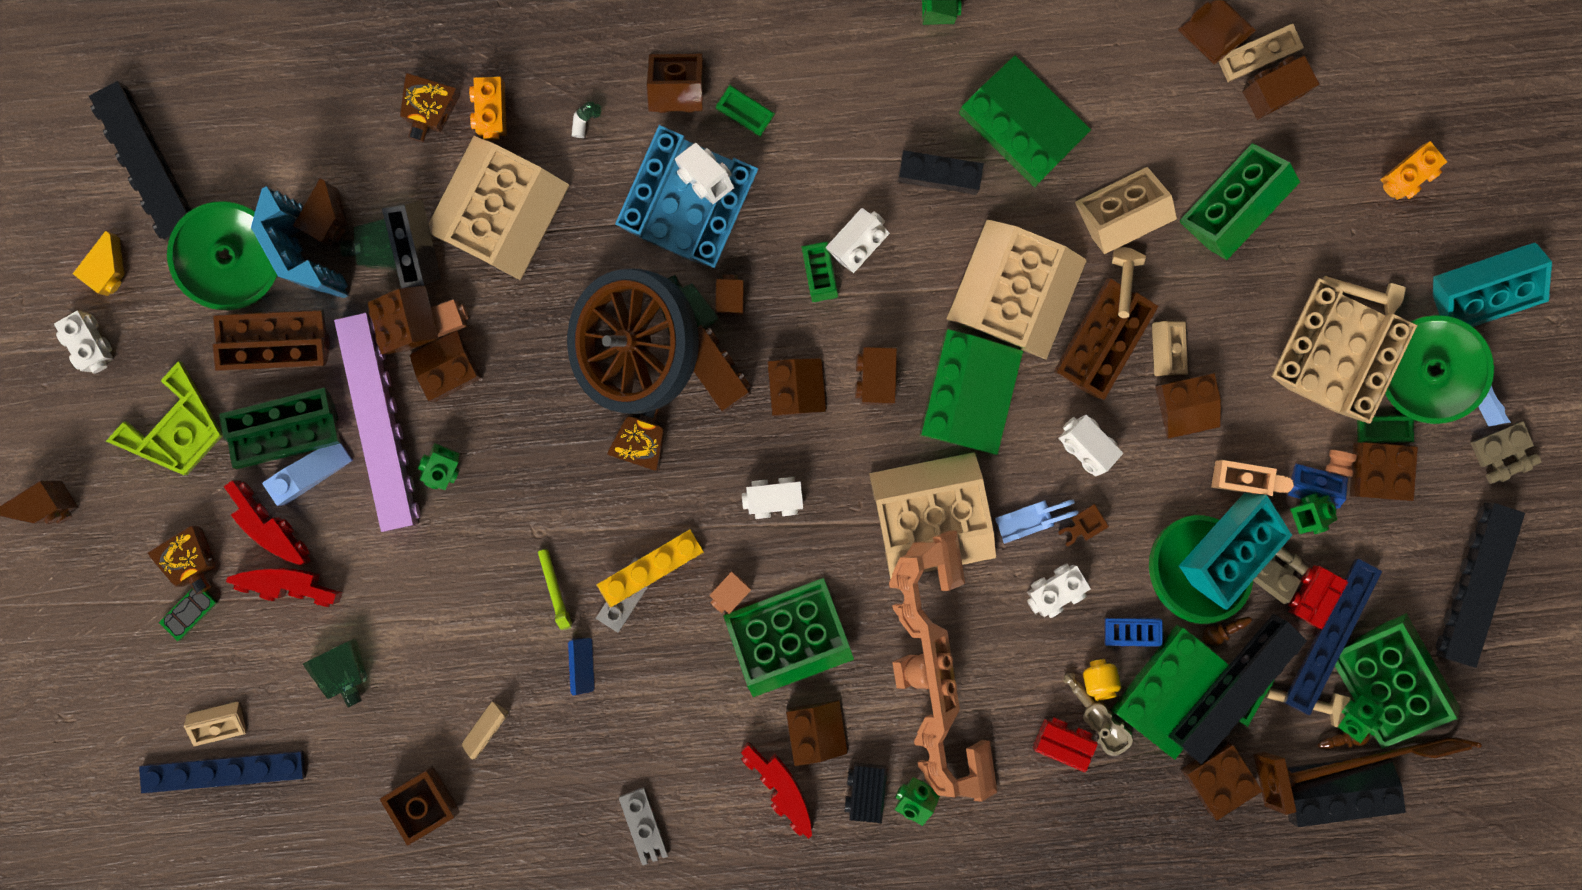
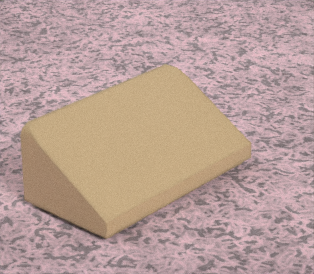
(1169, 348)
(215, 724)
(484, 730)

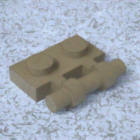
(1502, 444)
(1280, 580)

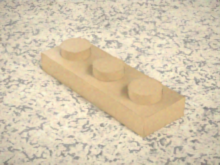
(1261, 52)

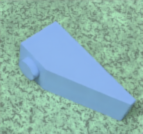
(306, 473)

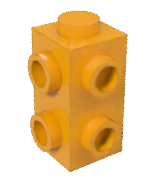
(489, 106)
(1413, 171)

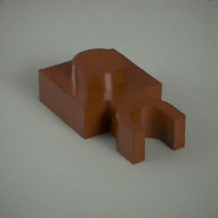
(1088, 523)

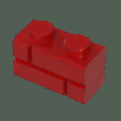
(1317, 596)
(1064, 744)

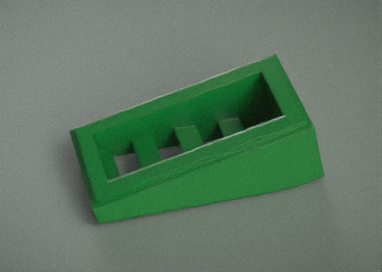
(823, 293)

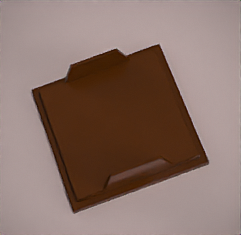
(1216, 30)

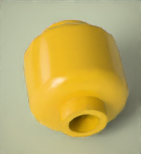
(1101, 680)

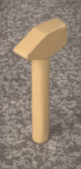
(1127, 259)
(1391, 299)
(1333, 708)

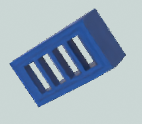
(1133, 641)

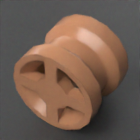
(1341, 463)

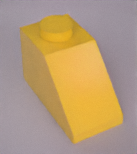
(103, 265)

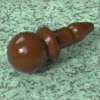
(1215, 635)
(1339, 740)

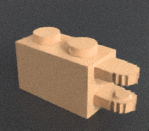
(1249, 478)

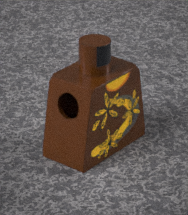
(426, 105)
(639, 441)
(185, 559)

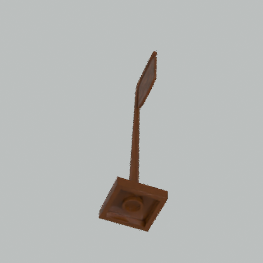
(1277, 780)

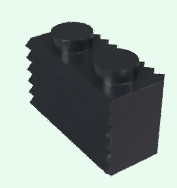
(867, 792)

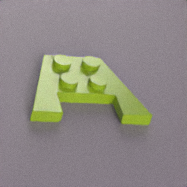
(183, 432)

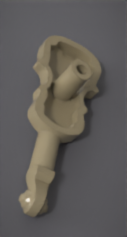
(1112, 735)

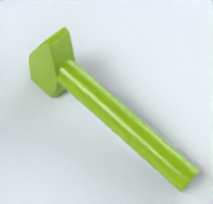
(562, 616)

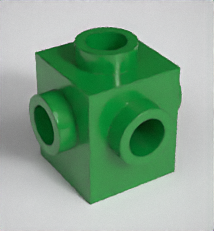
(439, 467)
(1314, 514)
(1361, 718)
(916, 801)

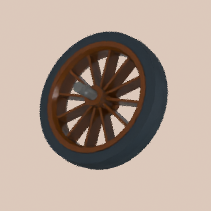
(632, 341)

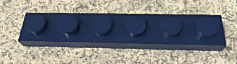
(1332, 638)
(222, 772)

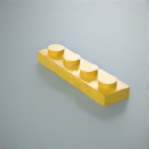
(649, 568)

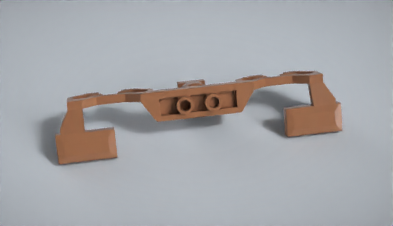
(935, 669)

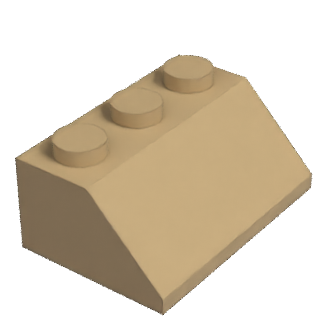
(1126, 210)

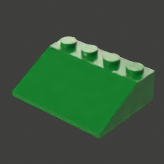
(1024, 121)
(971, 392)
(788, 637)
(1401, 677)
(1169, 688)

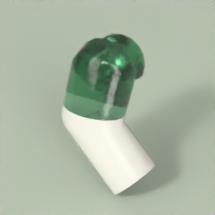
(582, 115)

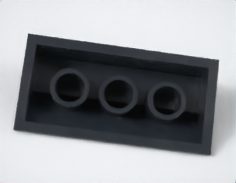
(1347, 794)

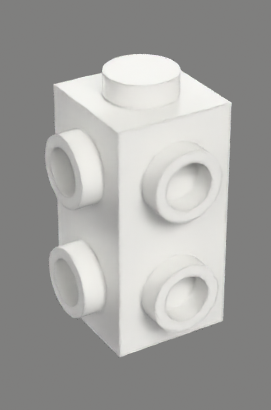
(704, 173)
(858, 239)
(87, 347)
(1090, 445)
(764, 498)
(1051, 594)

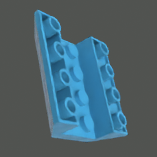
(671, 213)
(274, 228)

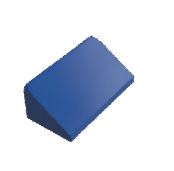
(1311, 481)
(581, 665)

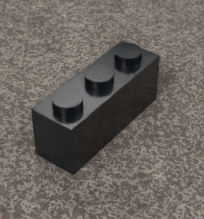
(940, 172)
(411, 243)

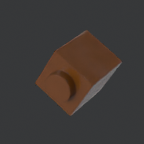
(729, 295)

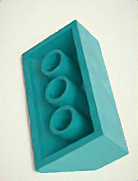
(1494, 286)
(1236, 549)

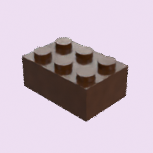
(716, 374)

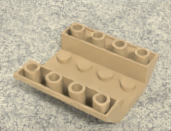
(497, 207)
(1017, 287)
(1342, 353)
(930, 500)

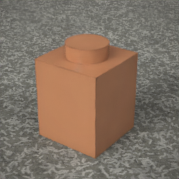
(449, 317)
(729, 593)

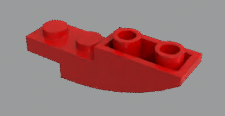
(271, 534)
(275, 582)
(787, 797)

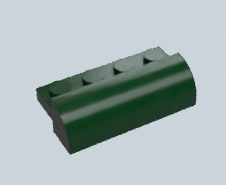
(280, 428)

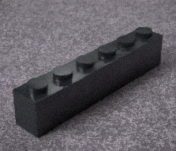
(140, 156)
(1479, 584)
(1237, 688)

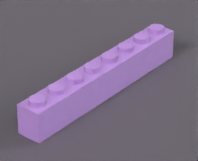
(377, 423)

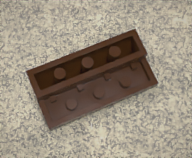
(270, 340)
(1104, 341)

